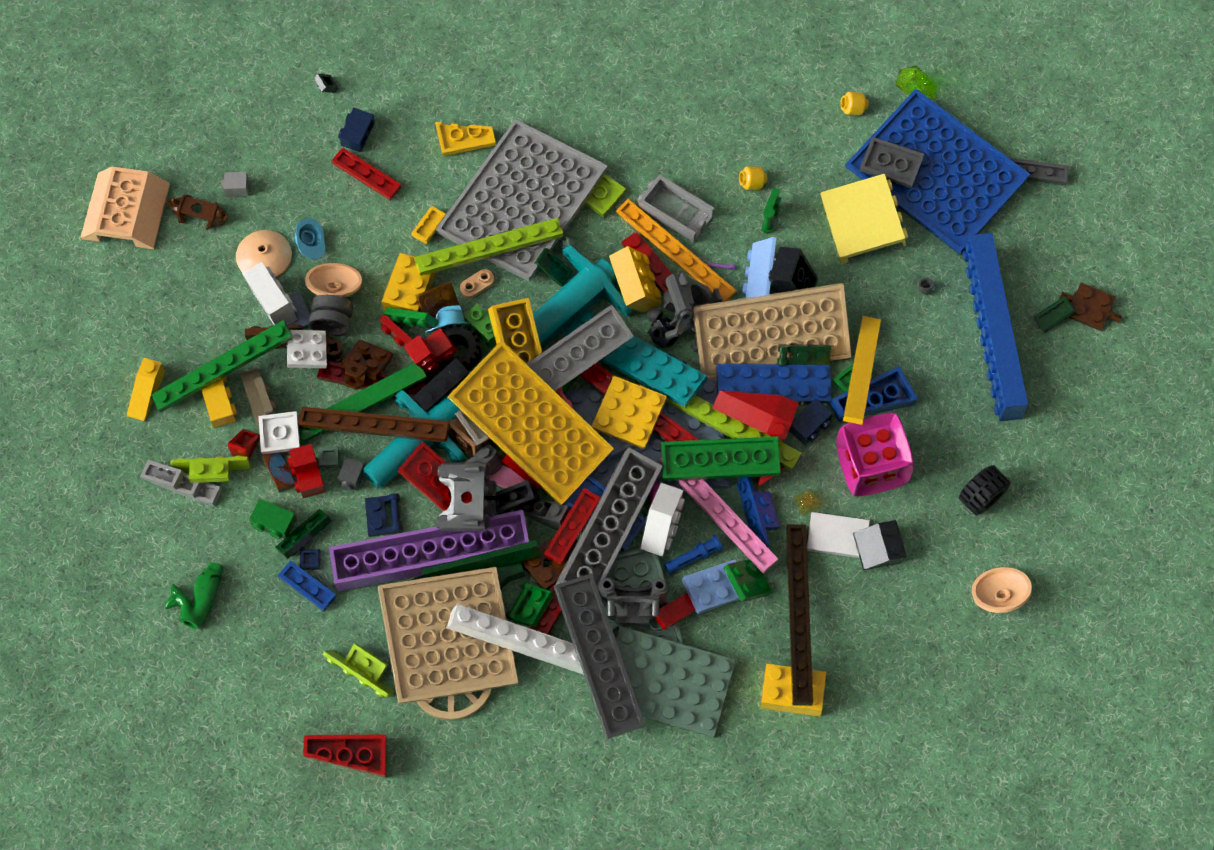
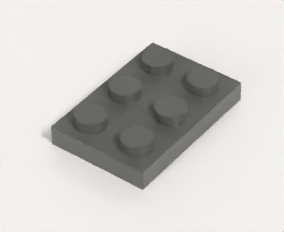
(894, 161)

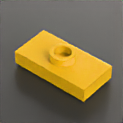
(427, 226)

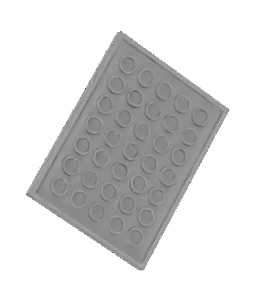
(520, 185)

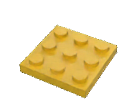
(629, 412)

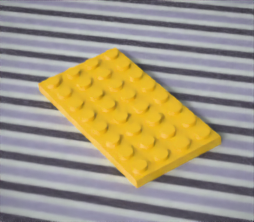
(530, 422)

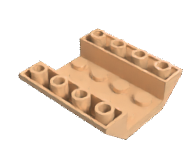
(126, 206)

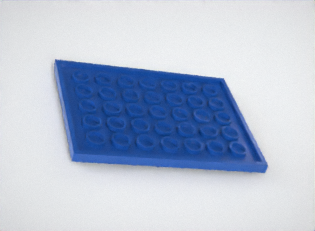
(960, 177)

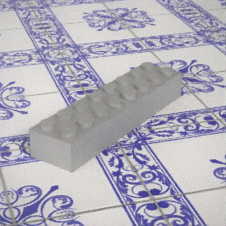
(612, 518)

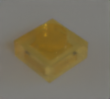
(806, 502)

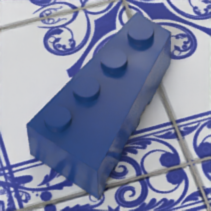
(885, 394)

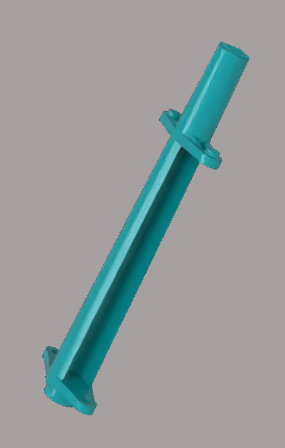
(550, 320)

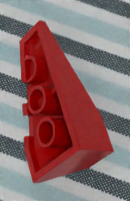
(761, 411)

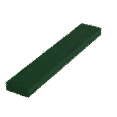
(486, 560)

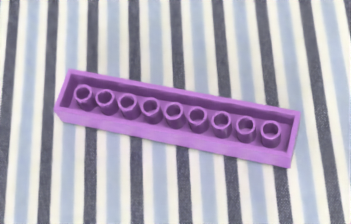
(407, 553)

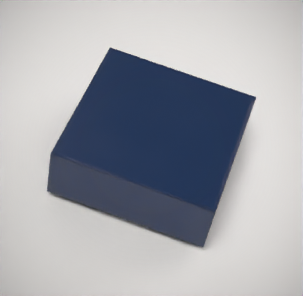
(310, 559)

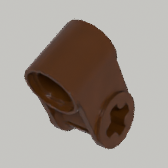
(331, 350)

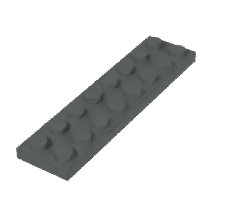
(599, 656)

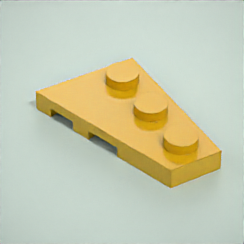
(460, 139)

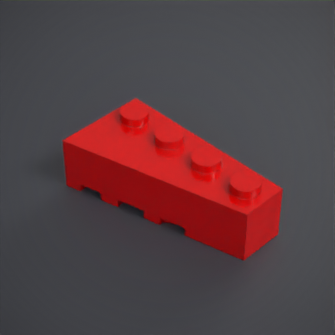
(353, 752)

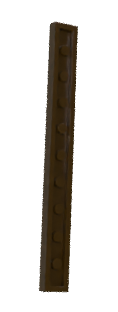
(799, 615)

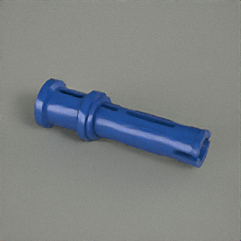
(702, 551)

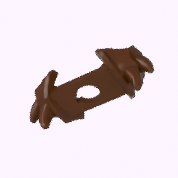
(211, 211)

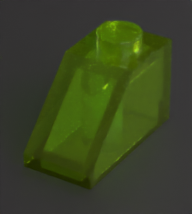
(914, 78)

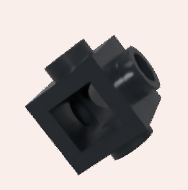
(658, 331)

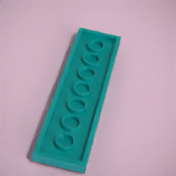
(651, 366)

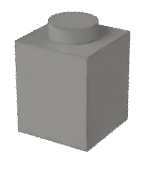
(235, 184)

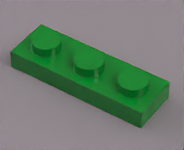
(410, 318)

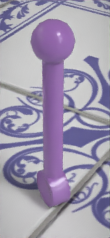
(730, 267)

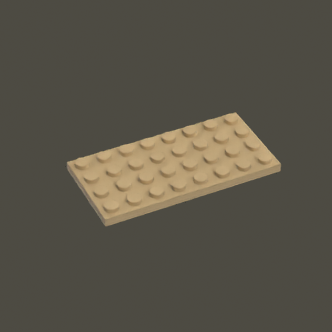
(755, 326)

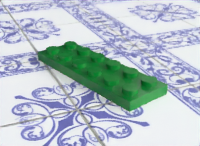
(720, 458)

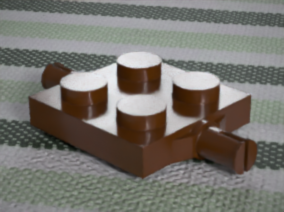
(1092, 306)

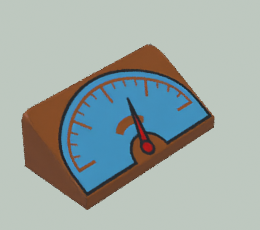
(279, 471)

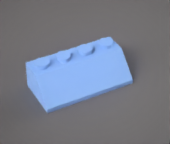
(761, 263)

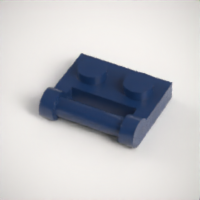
(377, 515)

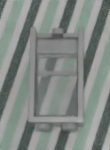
(676, 208)

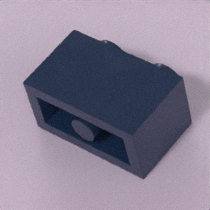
(356, 130)
(810, 422)

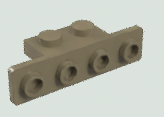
(257, 394)

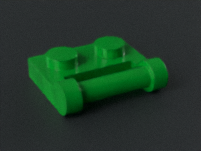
(772, 209)
(534, 608)

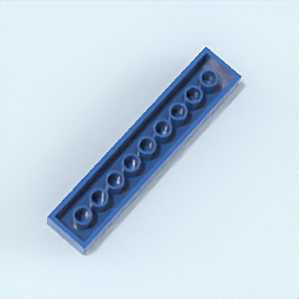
(995, 327)

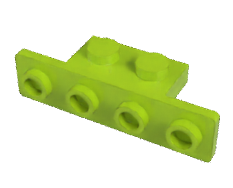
(211, 469)
(364, 666)

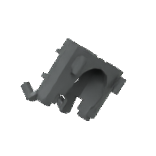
(681, 297)
(467, 478)
(633, 604)

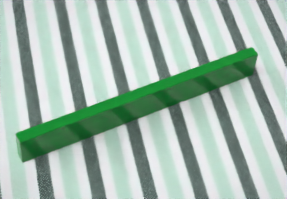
(372, 395)

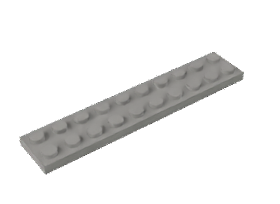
(570, 356)

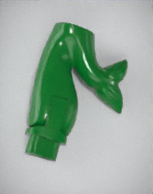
(204, 594)

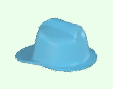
(310, 238)
(449, 316)

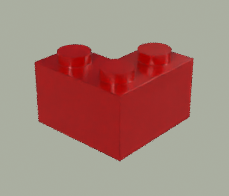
(431, 351)
(306, 468)

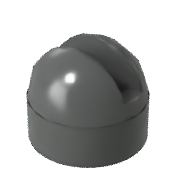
(926, 285)
(654, 313)

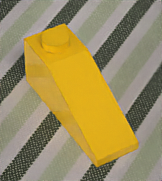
(146, 383)

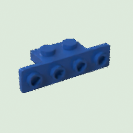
(758, 509)

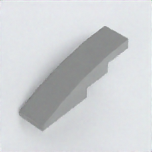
(178, 482)

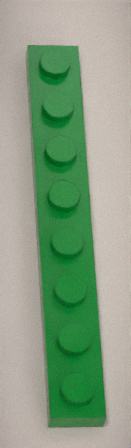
(222, 366)

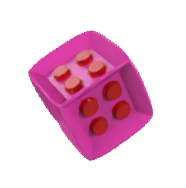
(875, 454)

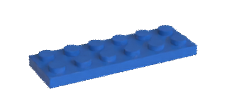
(795, 382)

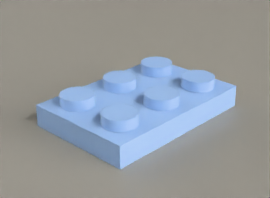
(710, 588)

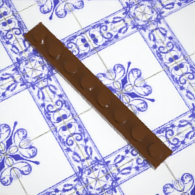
(374, 424)

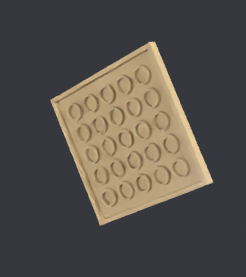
(425, 654)

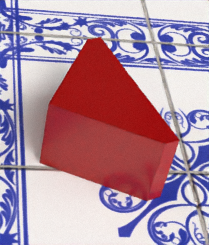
(243, 443)

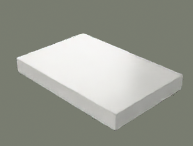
(834, 534)

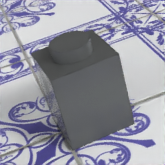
(351, 474)

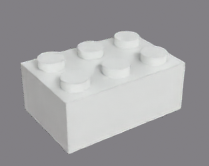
(270, 294)
(662, 520)

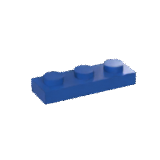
(307, 586)

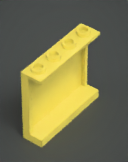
(863, 217)

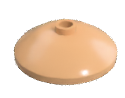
(276, 253)
(333, 280)
(1001, 590)

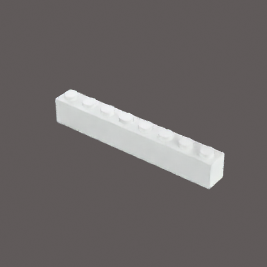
(514, 637)

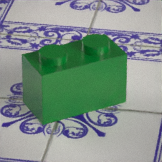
(272, 519)

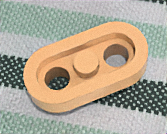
(478, 284)

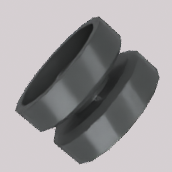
(331, 314)

